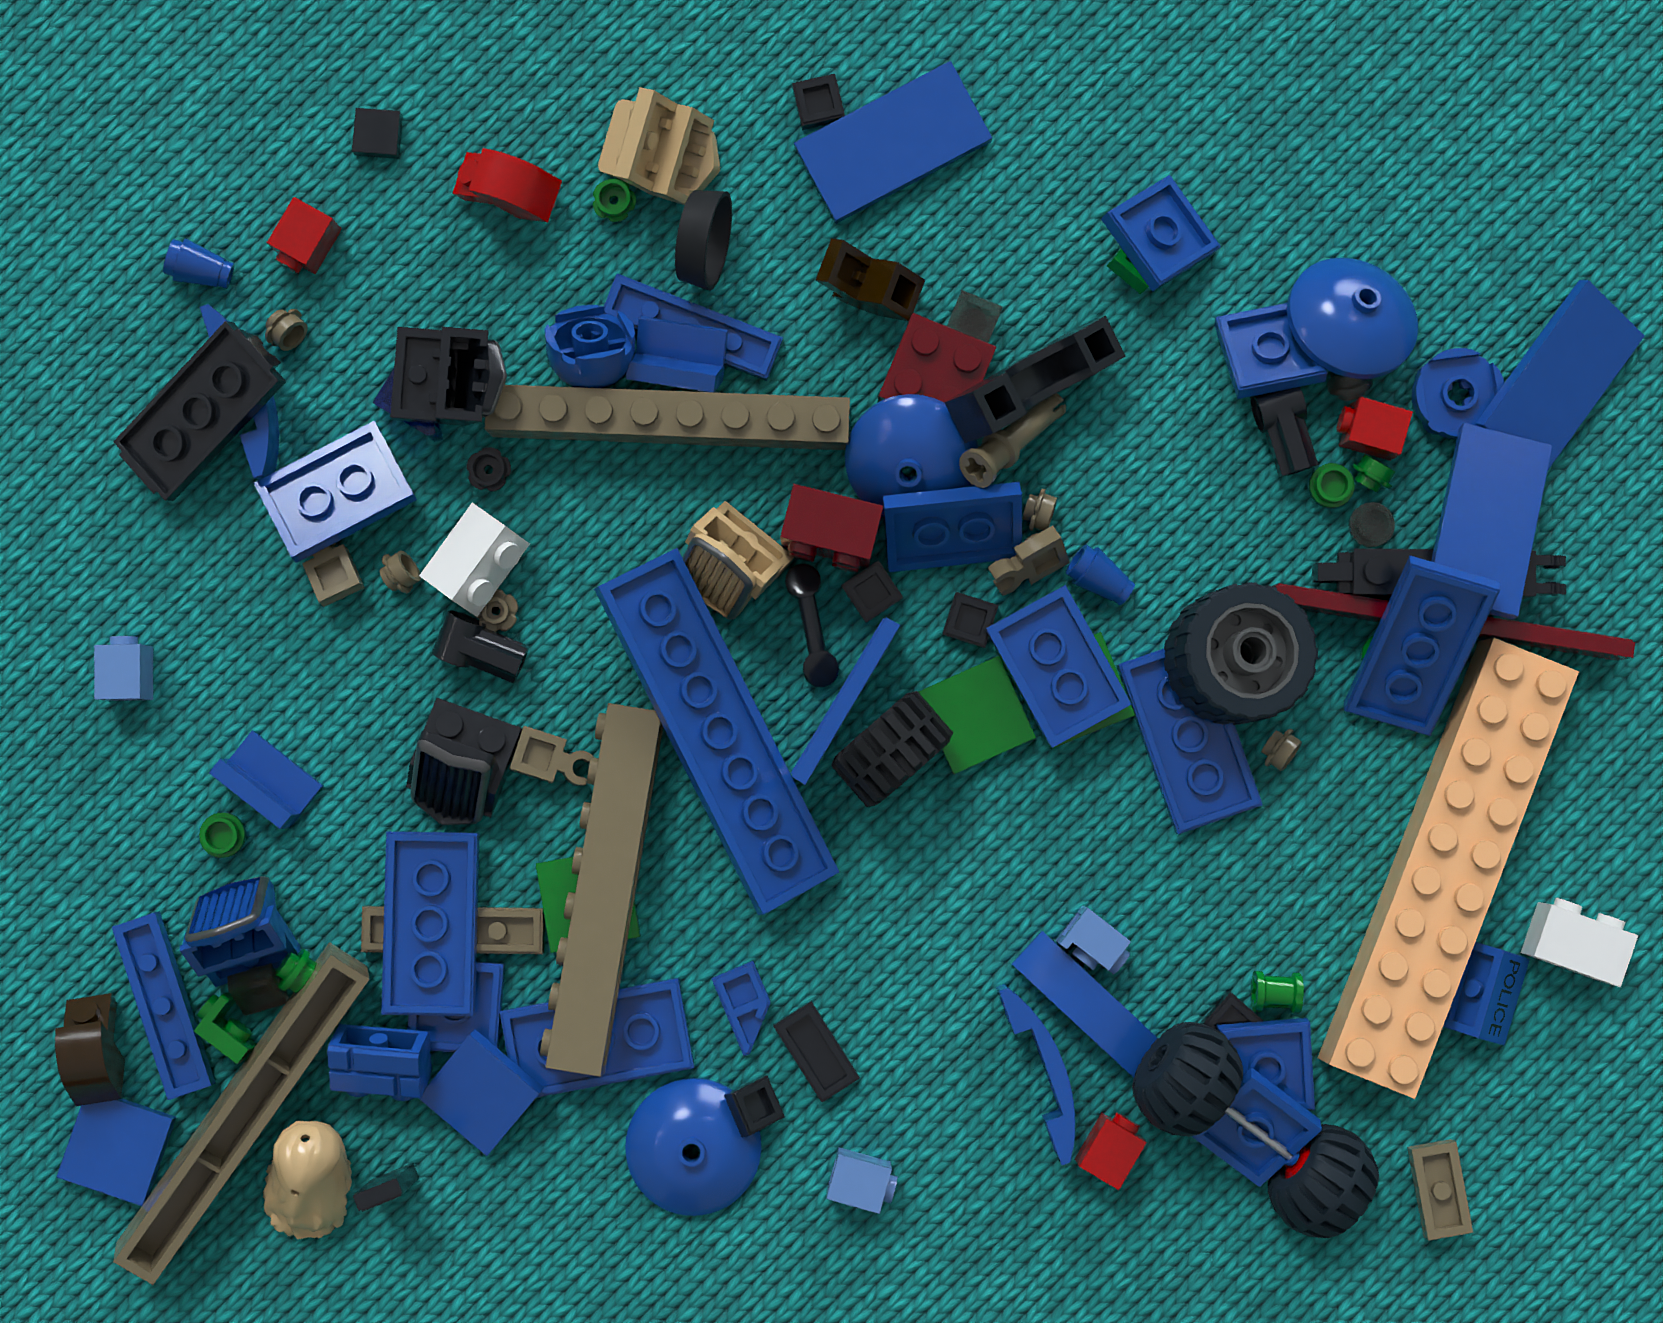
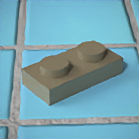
(1440, 1189)

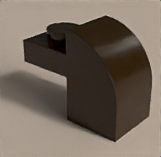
(869, 283)
(86, 1052)

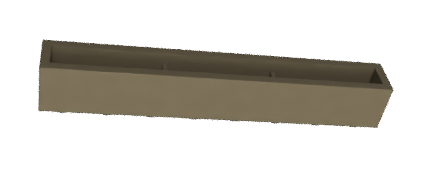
(671, 417)
(604, 890)
(240, 1114)

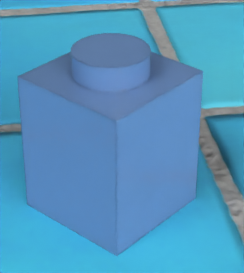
(123, 670)
(861, 1181)

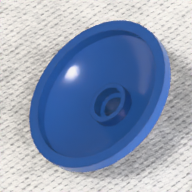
(1341, 329)
(904, 433)
(683, 1115)

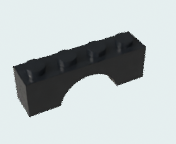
(1033, 378)

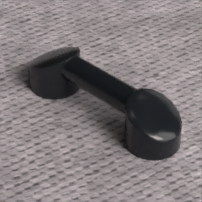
(820, 666)

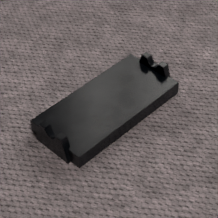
(200, 410)

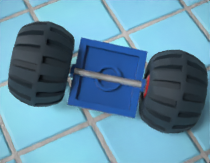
(1197, 1089)

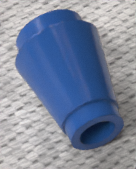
(197, 265)
(1098, 574)

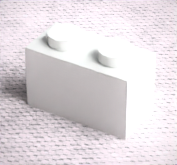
(474, 559)
(1579, 943)

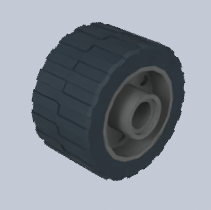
(1241, 654)

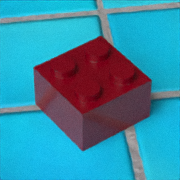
(936, 361)
(830, 528)

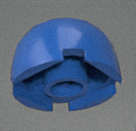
(590, 346)

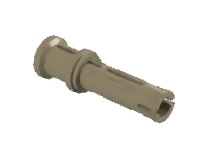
(1004, 446)

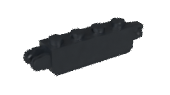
(1377, 571)

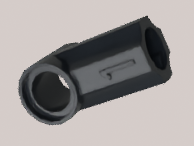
(1282, 420)
(469, 644)

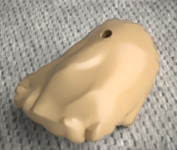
(307, 1181)

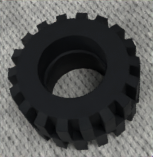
(892, 749)

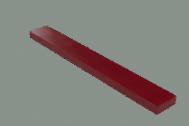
(1502, 629)

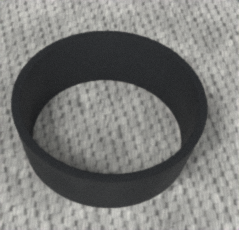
(703, 238)

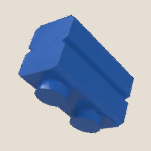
(379, 1061)

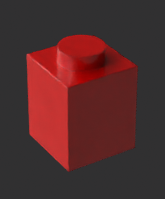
(303, 237)
(1374, 428)
(1111, 1149)

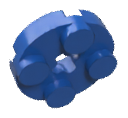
(1435, 379)

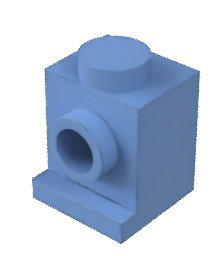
(1095, 941)

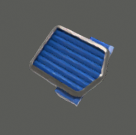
(236, 931)

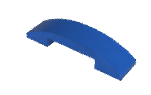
(263, 443)
(1085, 1002)
(1060, 1122)

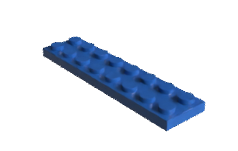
(717, 731)

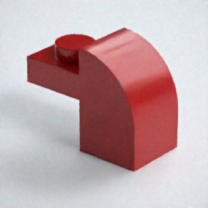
(508, 184)

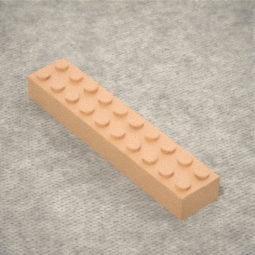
(1448, 866)

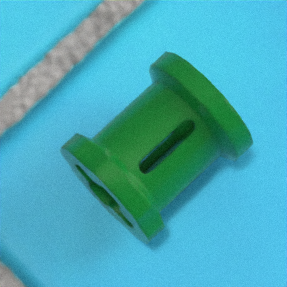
(1277, 992)

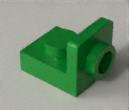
(228, 1036)

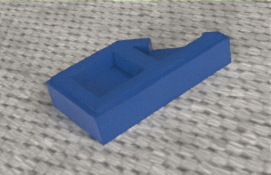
(743, 1001)

